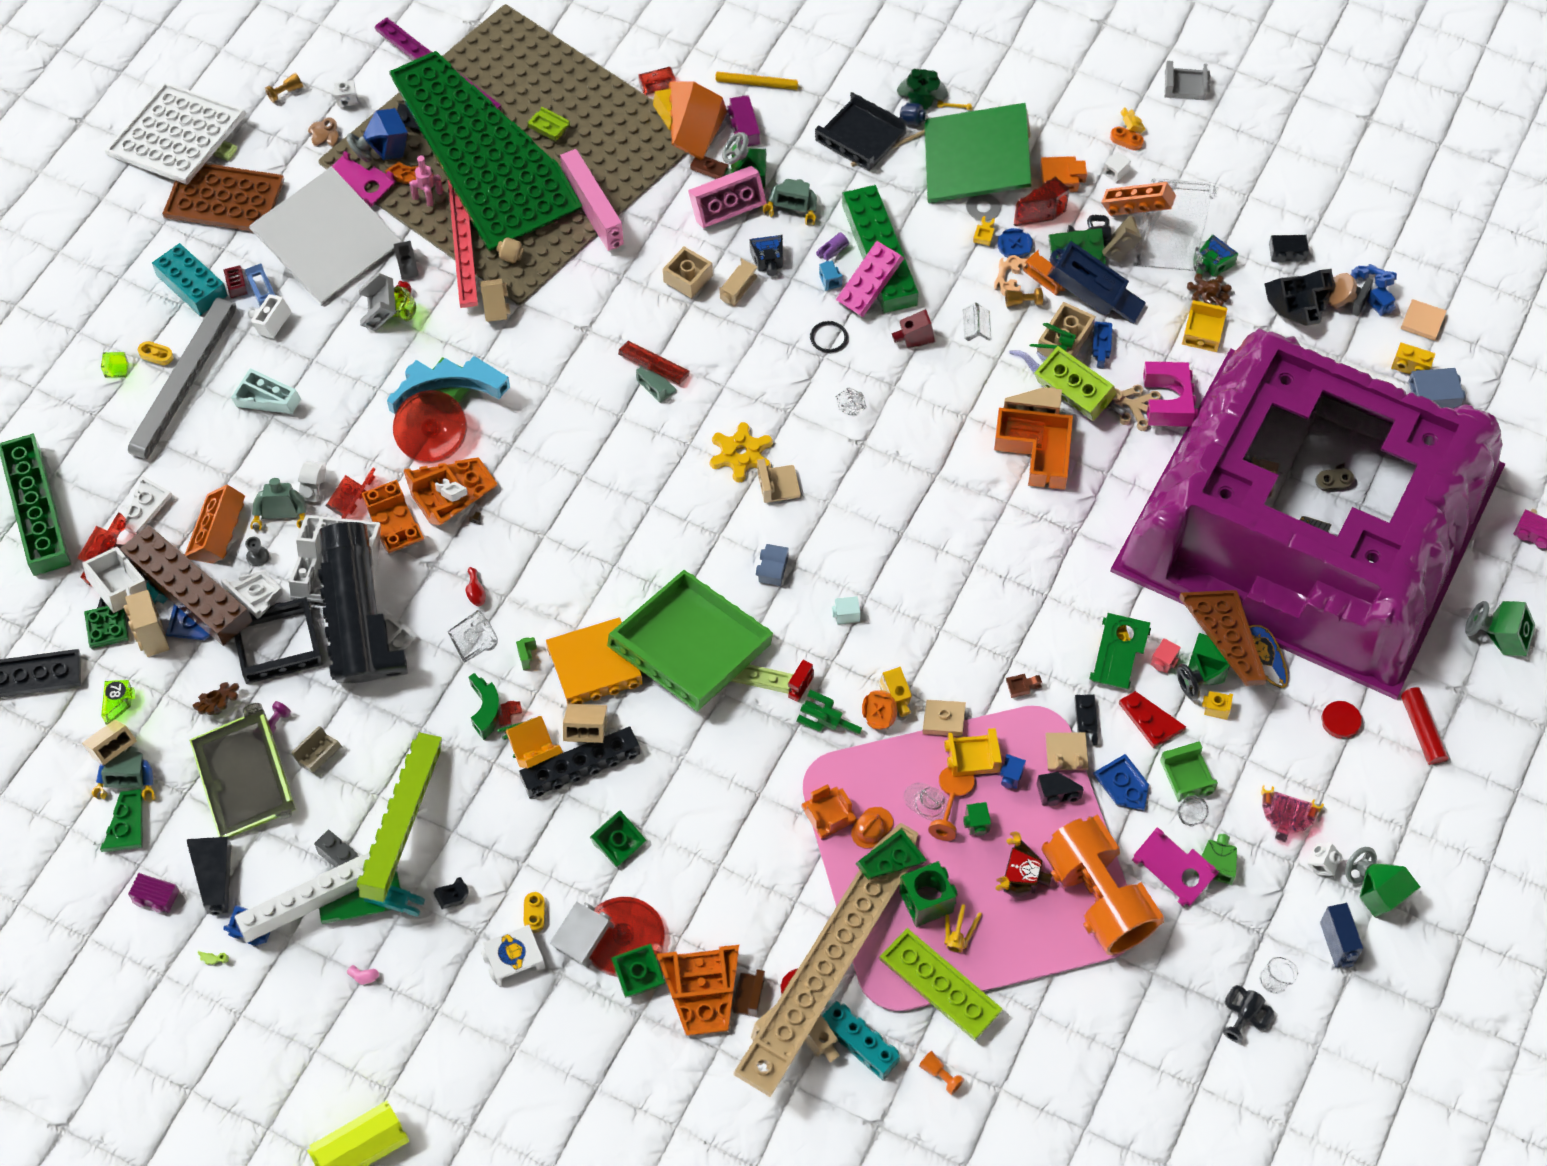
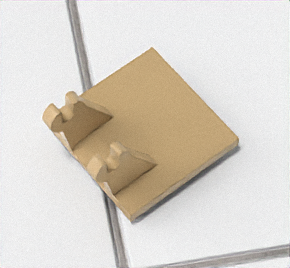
(1066, 751)

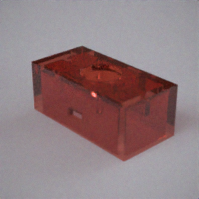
(649, 82)

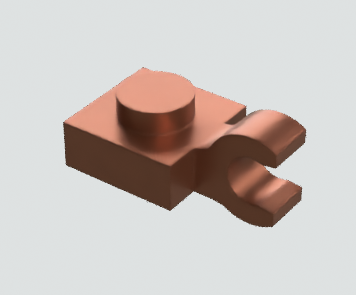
(1020, 685)

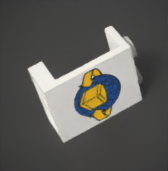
(512, 953)

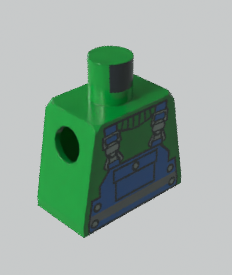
(1216, 257)

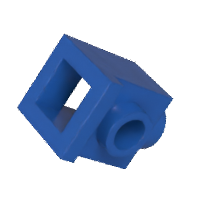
(1382, 300)
(1012, 771)

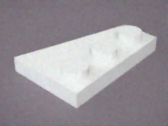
(146, 503)

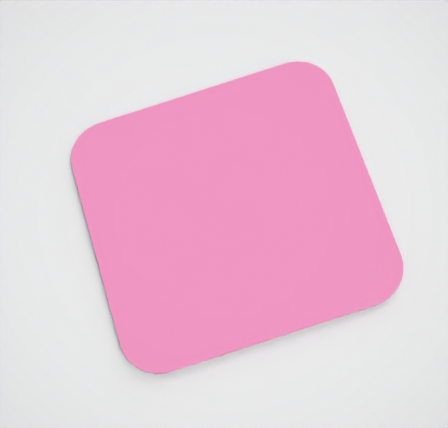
(1015, 935)

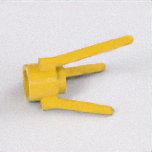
(956, 941)

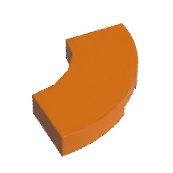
(403, 173)

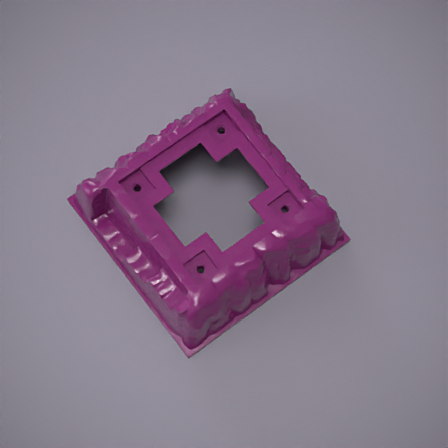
(1291, 576)

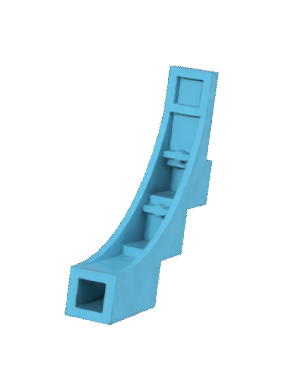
(473, 375)

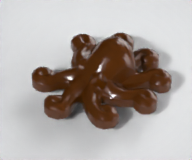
(1210, 290)
(216, 700)

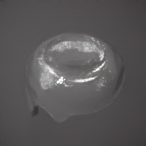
(1193, 810)

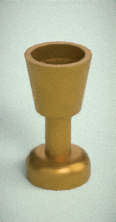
(291, 83)
(1017, 297)

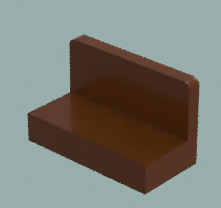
(749, 993)

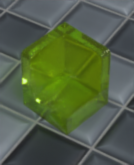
(114, 364)

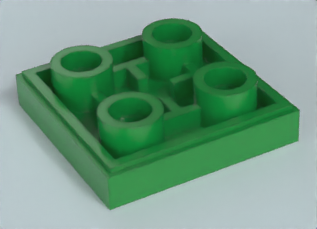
(105, 627)

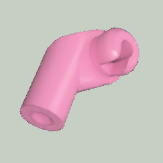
(363, 977)

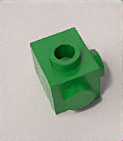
(977, 819)

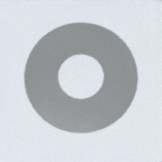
(972, 202)

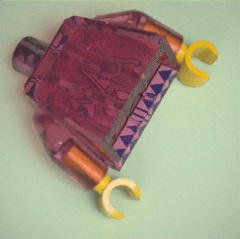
(1288, 813)

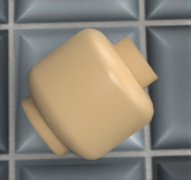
(510, 250)

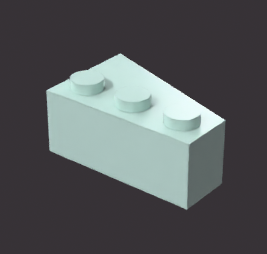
(265, 394)

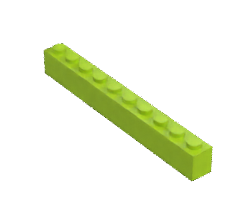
(400, 817)

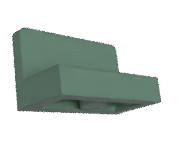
(655, 384)

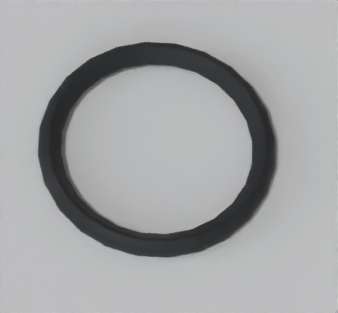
(825, 323)

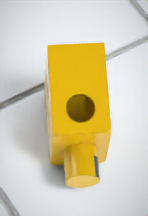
(894, 682)

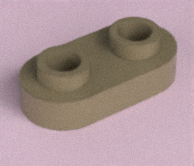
(1335, 479)

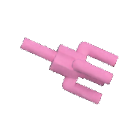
(425, 181)

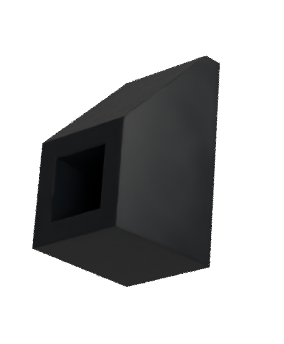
(1058, 788)

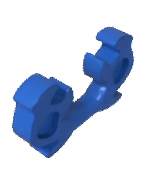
(1382, 278)

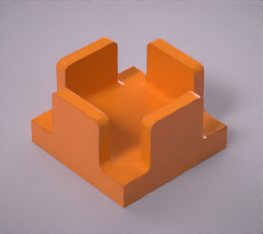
(829, 810)

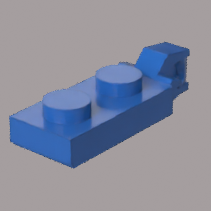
(1102, 342)

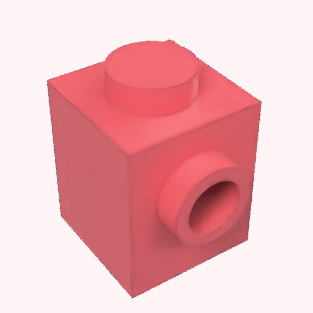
(1165, 656)

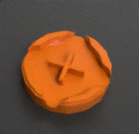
(879, 709)

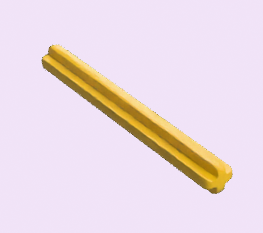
(756, 80)

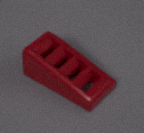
(238, 290)

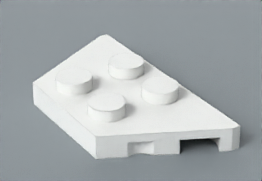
(254, 591)

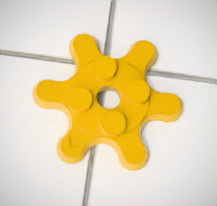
(740, 462)

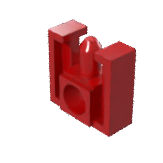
(800, 680)

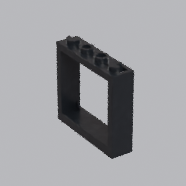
(287, 664)

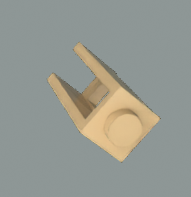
(738, 283)

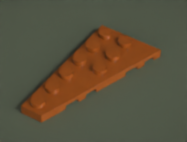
(1227, 627)

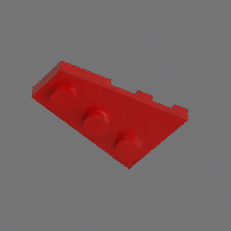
(1151, 720)

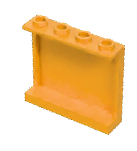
(589, 666)

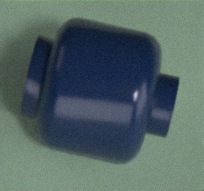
(913, 113)

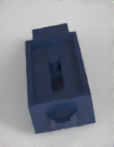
(1094, 282)

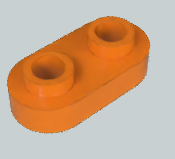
(1126, 138)

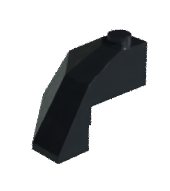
(1301, 297)

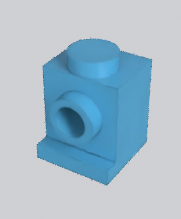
(830, 275)

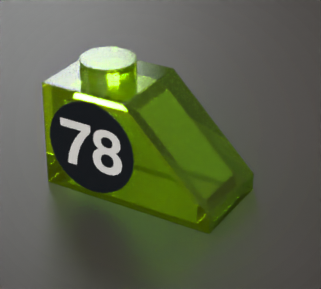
(116, 699)

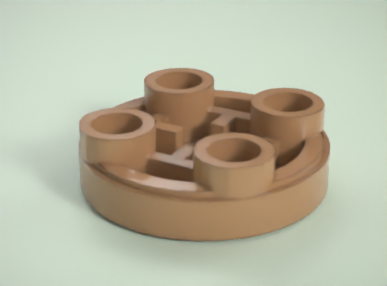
(1344, 290)

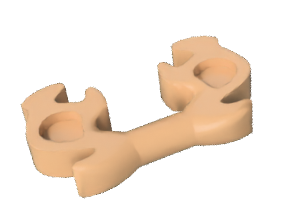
(1013, 263)

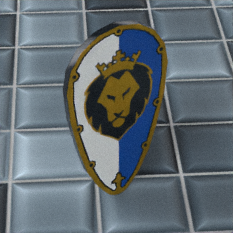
(1270, 656)

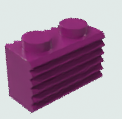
(153, 893)

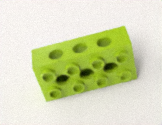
(1063, 371)

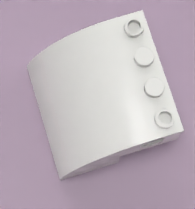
(304, 577)

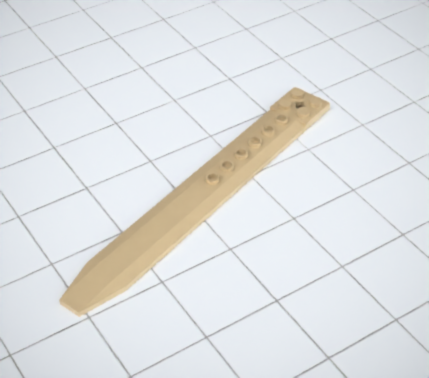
(818, 977)

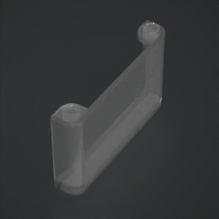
(1174, 235)

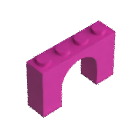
(1176, 377)

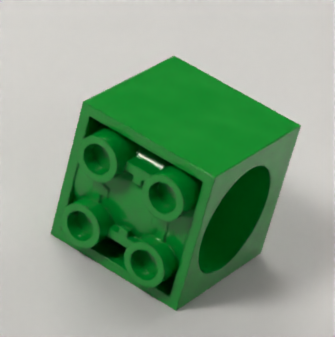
(923, 910)

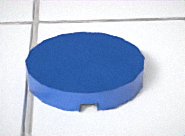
(1015, 242)

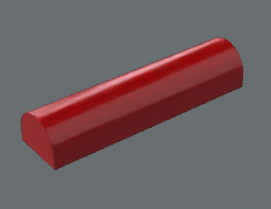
(1424, 726)

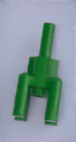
(826, 715)

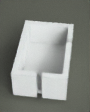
(113, 578)

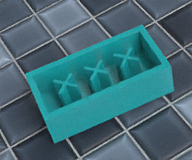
(189, 278)

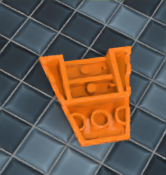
(695, 116)
(436, 508)
(702, 987)

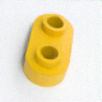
(156, 354)
(534, 910)

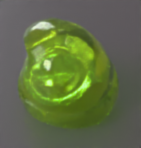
(404, 304)

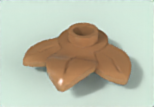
(321, 133)

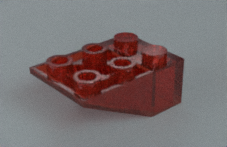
(1042, 203)

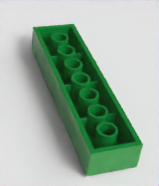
(871, 224)
(33, 504)

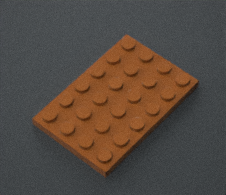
(224, 197)

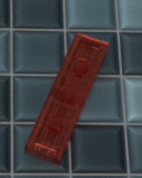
(653, 362)

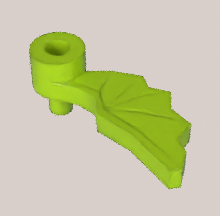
(210, 958)

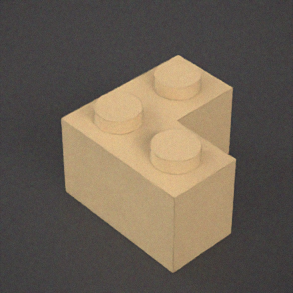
(494, 300)

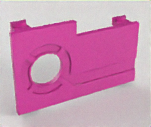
(358, 177)
(1169, 862)

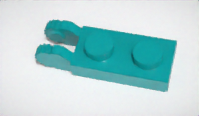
(397, 900)

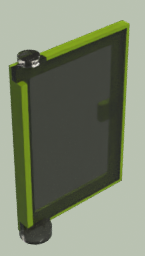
(242, 773)

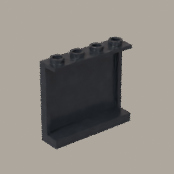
(862, 132)

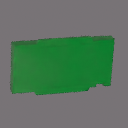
(352, 906)

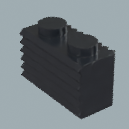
(1288, 247)

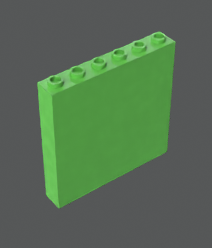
(690, 639)

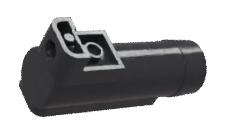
(354, 628)

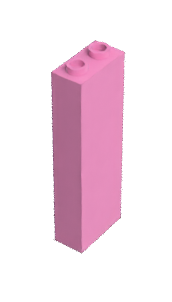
(593, 200)

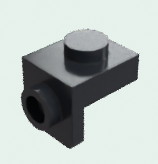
(452, 894)

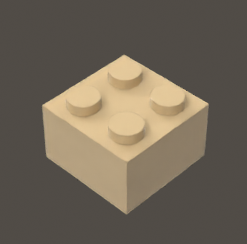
(687, 272)

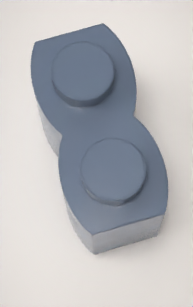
(773, 564)

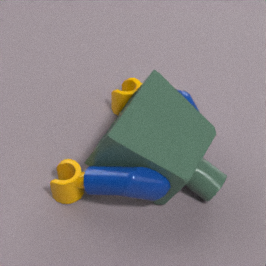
(125, 771)

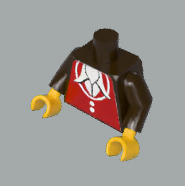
(1022, 870)

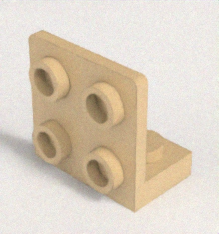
(777, 482)

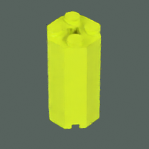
(361, 1139)

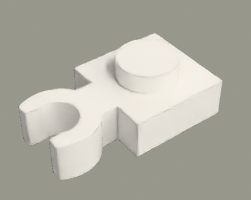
(451, 491)

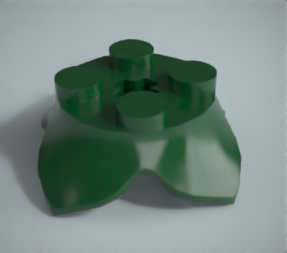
(923, 87)

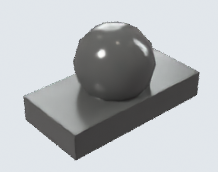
(1362, 296)

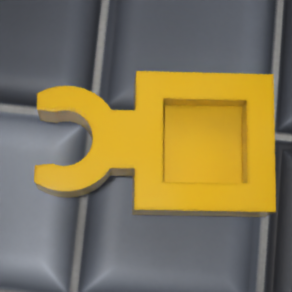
(1132, 121)
(984, 232)

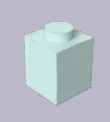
(846, 610)

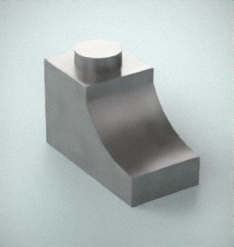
(406, 259)

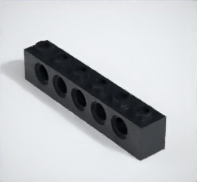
(585, 753)

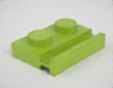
(548, 124)

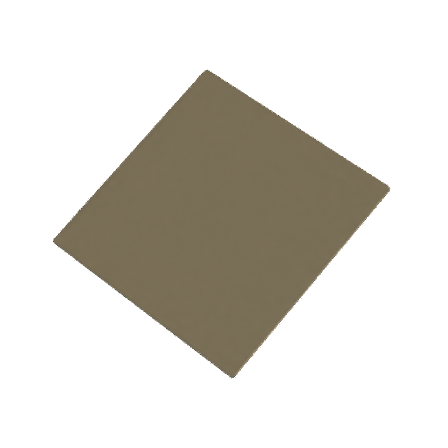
(523, 71)

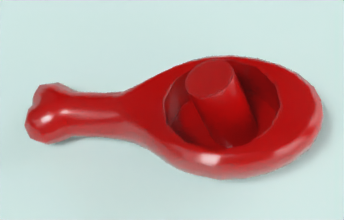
(474, 590)

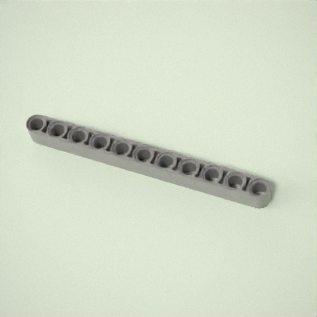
(181, 378)

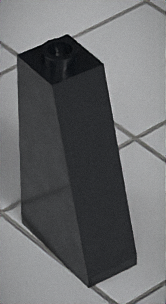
(212, 870)

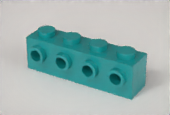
(861, 1041)

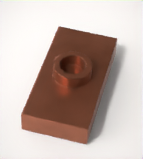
(709, 167)

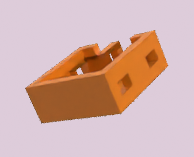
(1065, 169)

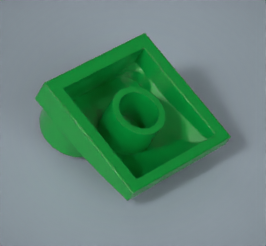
(617, 838)
(638, 971)

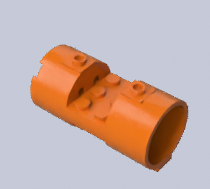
(1120, 915)

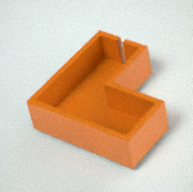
(1047, 463)

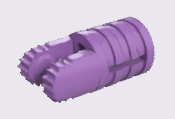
(833, 246)

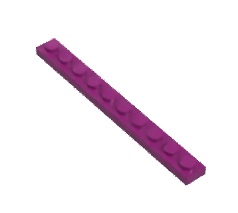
(411, 46)

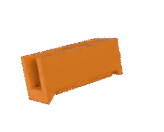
(1038, 269)

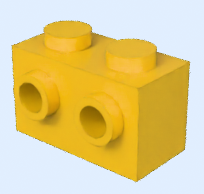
(1412, 359)

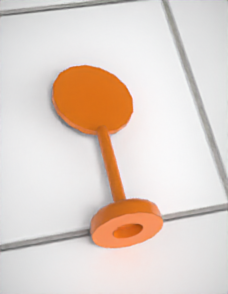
(954, 787)

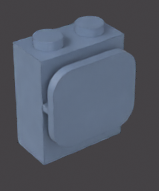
(1438, 385)

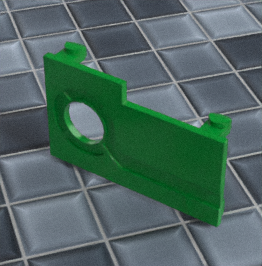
(1117, 656)

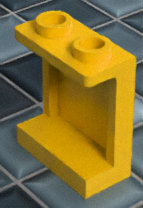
(1204, 326)
(973, 754)

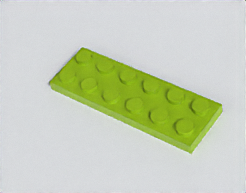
(940, 984)

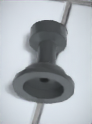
(256, 553)

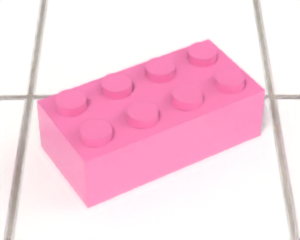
(727, 196)

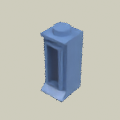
(253, 272)

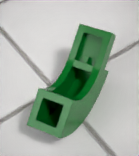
(487, 717)

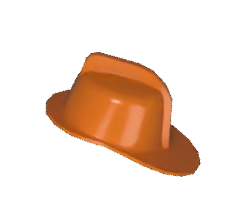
(871, 827)

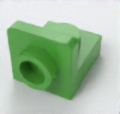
(524, 650)

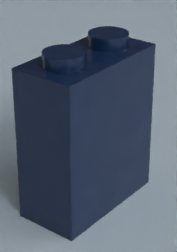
(1341, 935)

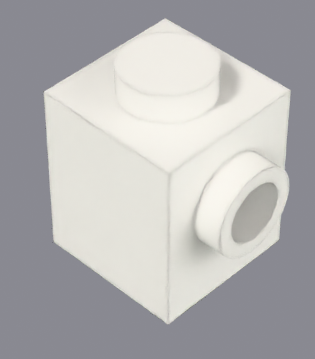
(1116, 166)

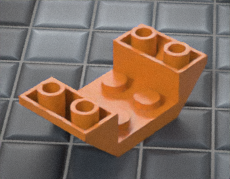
(388, 506)

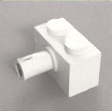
(270, 316)

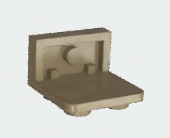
(1123, 240)

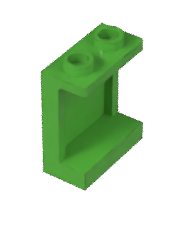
(1188, 771)

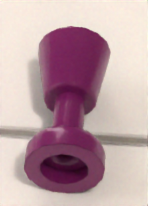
(279, 710)

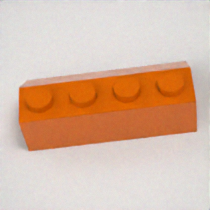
(215, 525)

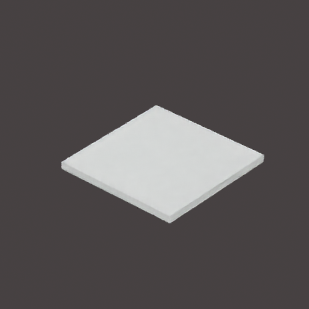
(175, 133)
(325, 235)

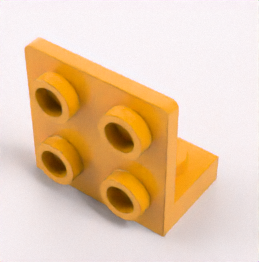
(532, 742)

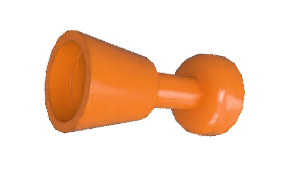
(934, 1066)

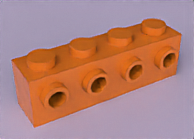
(1138, 198)

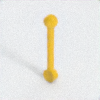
(940, 104)

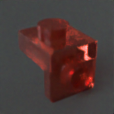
(508, 709)

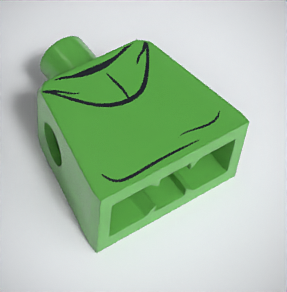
(1222, 857)

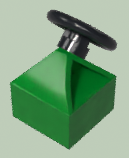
(1205, 667)

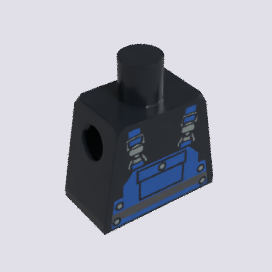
(767, 253)

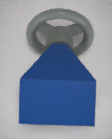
(384, 134)

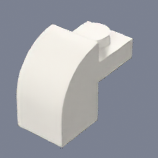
(310, 477)

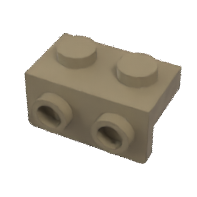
(315, 750)

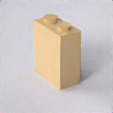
(585, 723)
(109, 742)

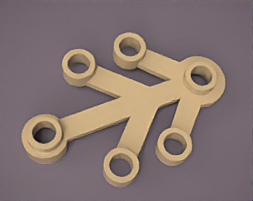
(1135, 405)

